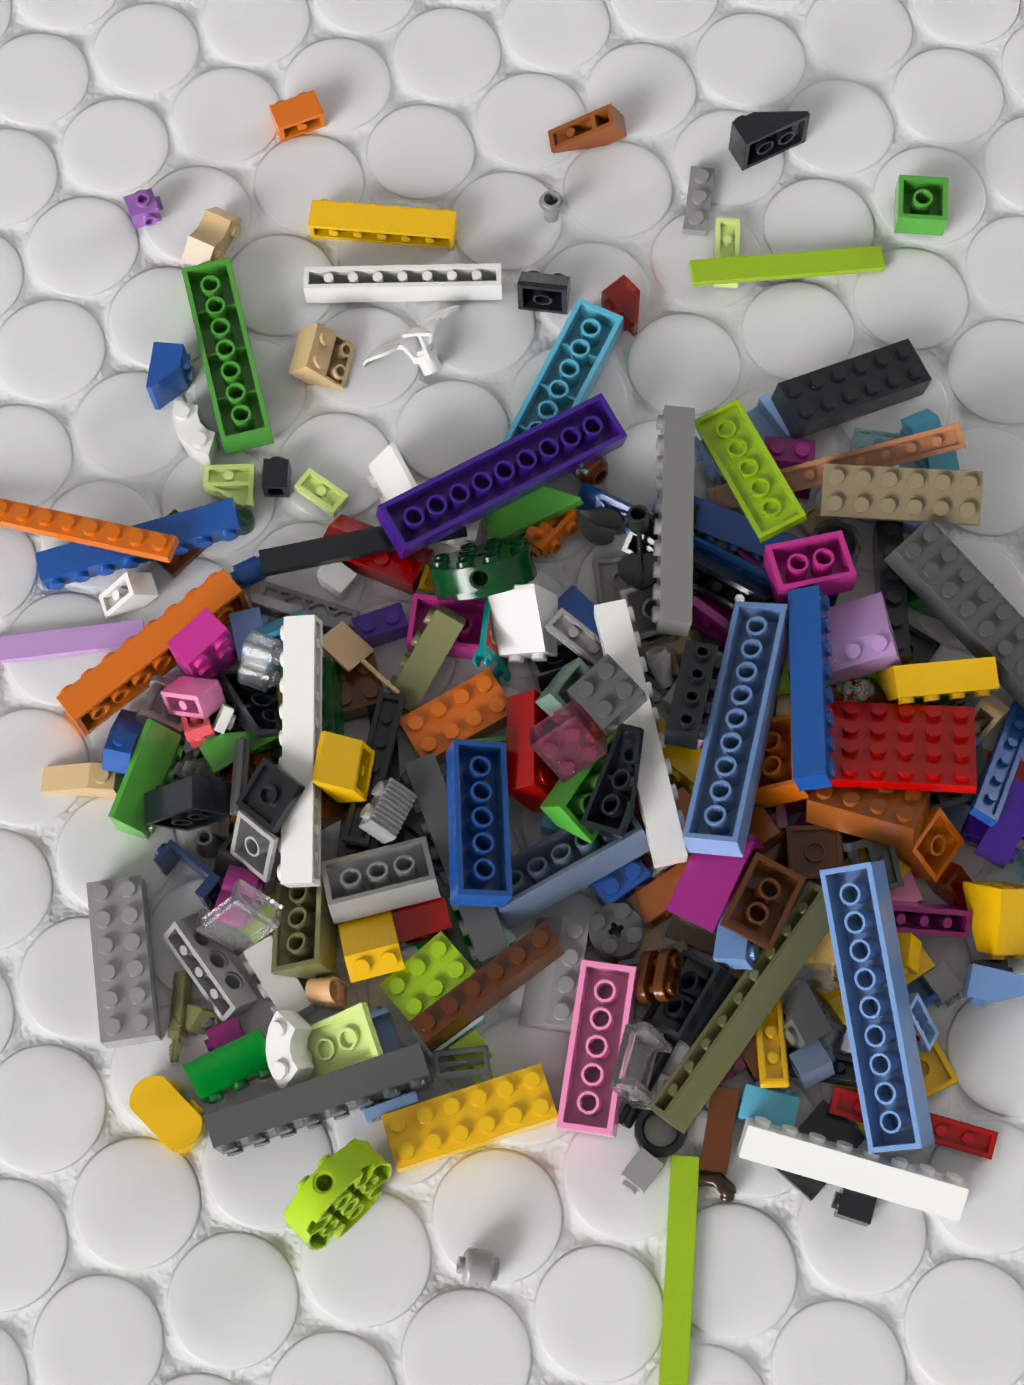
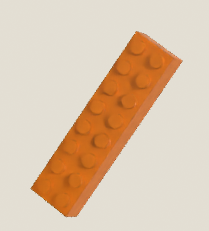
(130, 668)

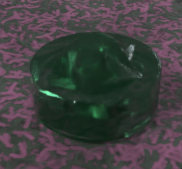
(247, 520)

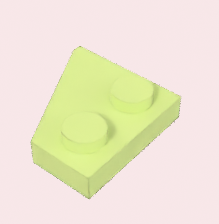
(231, 481)

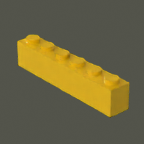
(383, 224)

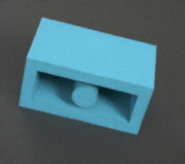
(777, 1107)

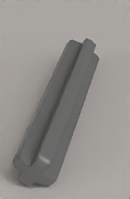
(240, 772)

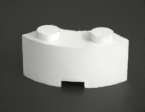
(195, 438)
(287, 1048)

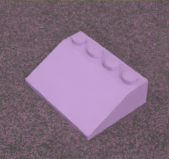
(859, 639)

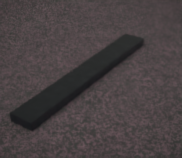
(331, 550)

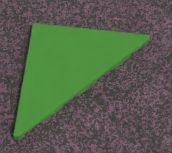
(529, 511)

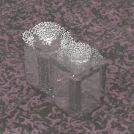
(260, 661)

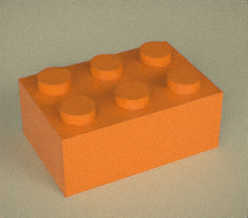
(776, 777)

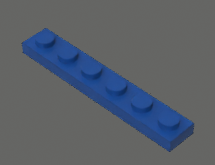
(1000, 768)

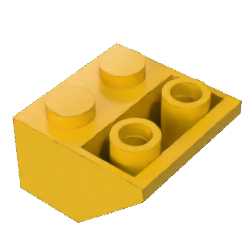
(343, 767)

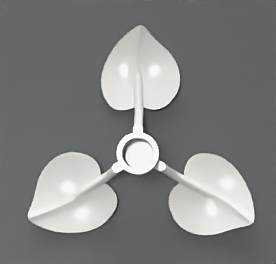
(426, 355)

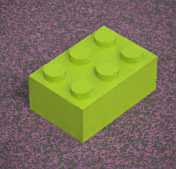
(427, 976)

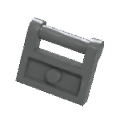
(876, 852)

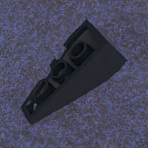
(615, 790)

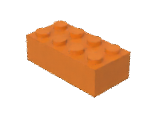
(464, 713)

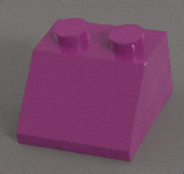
(791, 452)

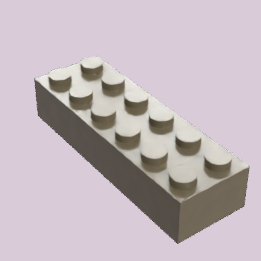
(901, 494)

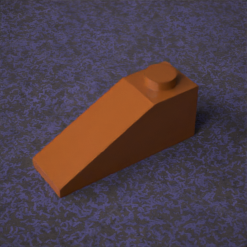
(589, 131)

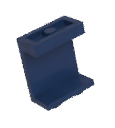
(171, 853)

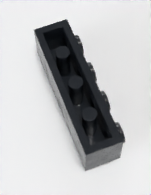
(691, 695)

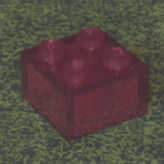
(568, 741)

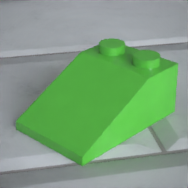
(220, 749)

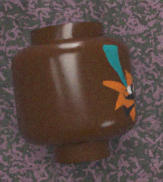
(594, 472)

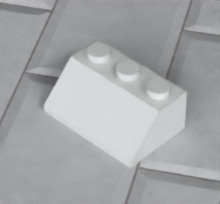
(390, 474)

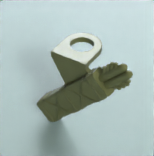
(185, 1016)

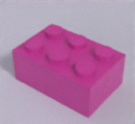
(808, 563)
(468, 638)
(203, 647)

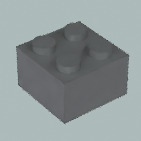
(607, 695)

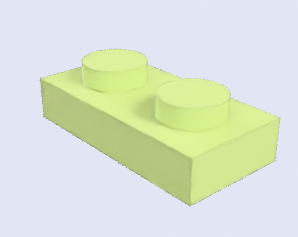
(321, 492)

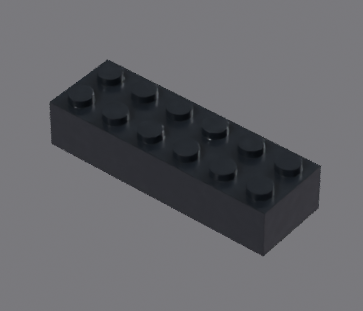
(850, 389)

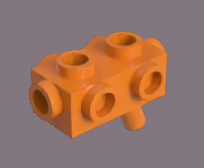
(548, 535)

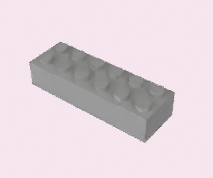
(123, 962)

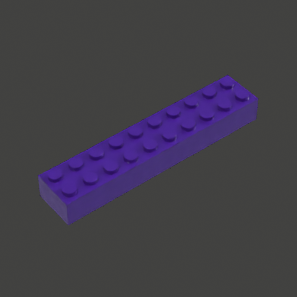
(500, 476)

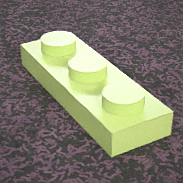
(727, 242)

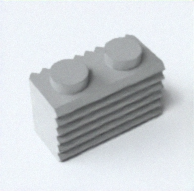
(387, 810)

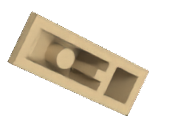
(81, 780)

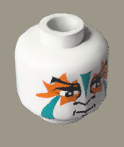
(856, 689)

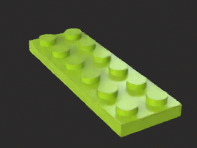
(749, 470)

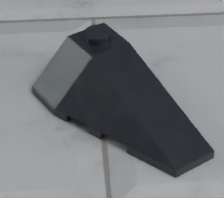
(253, 708)

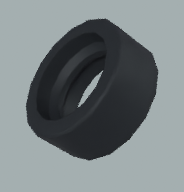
(656, 1151)

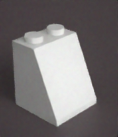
(520, 623)

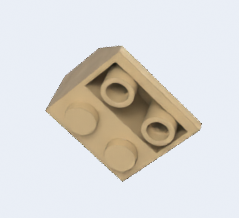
(321, 357)

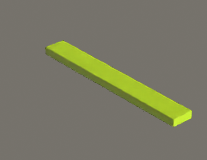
(786, 265)
(679, 1271)

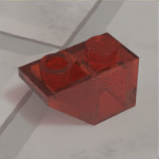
(623, 299)

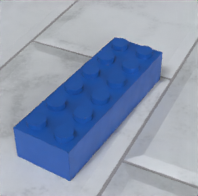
(478, 823)

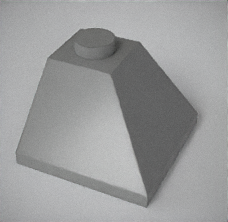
(254, 845)

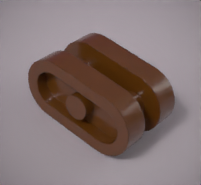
(658, 975)

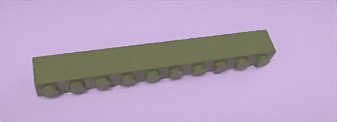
(742, 1012)

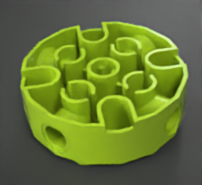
(337, 1193)

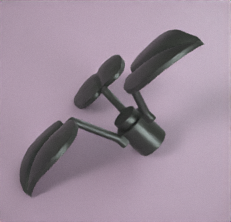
(603, 524)

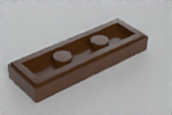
(719, 1129)

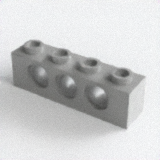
(210, 969)

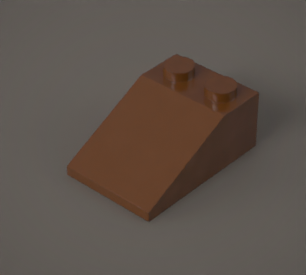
(762, 901)

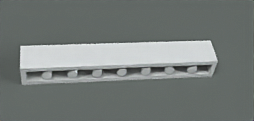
(403, 283)
(853, 1168)

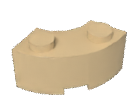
(212, 236)

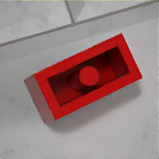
(422, 921)

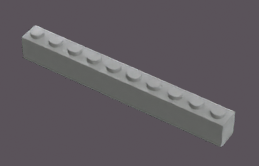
(674, 521)

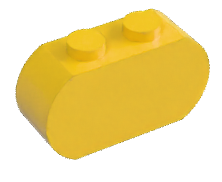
(168, 1113)

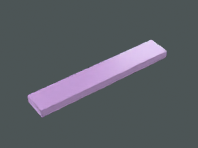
(67, 641)

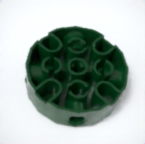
(482, 569)

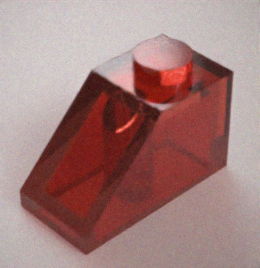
(950, 885)

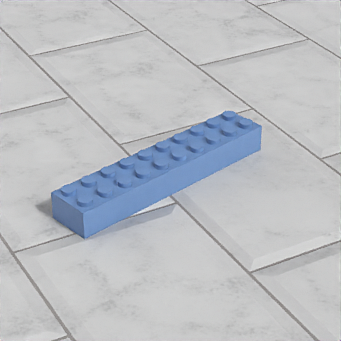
(738, 730)
(877, 1007)

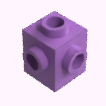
(144, 208)

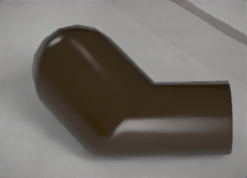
(720, 1182)

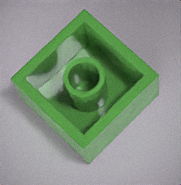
(921, 205)

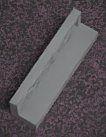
(281, 608)

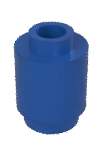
(248, 572)

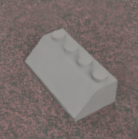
(379, 880)
(552, 992)

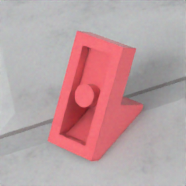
(197, 730)

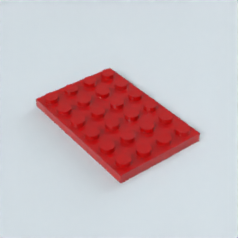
(904, 747)

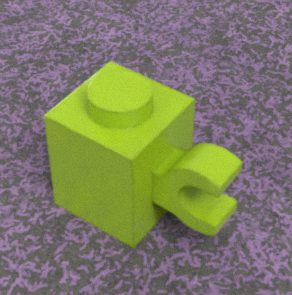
(471, 1040)

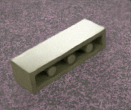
(428, 655)

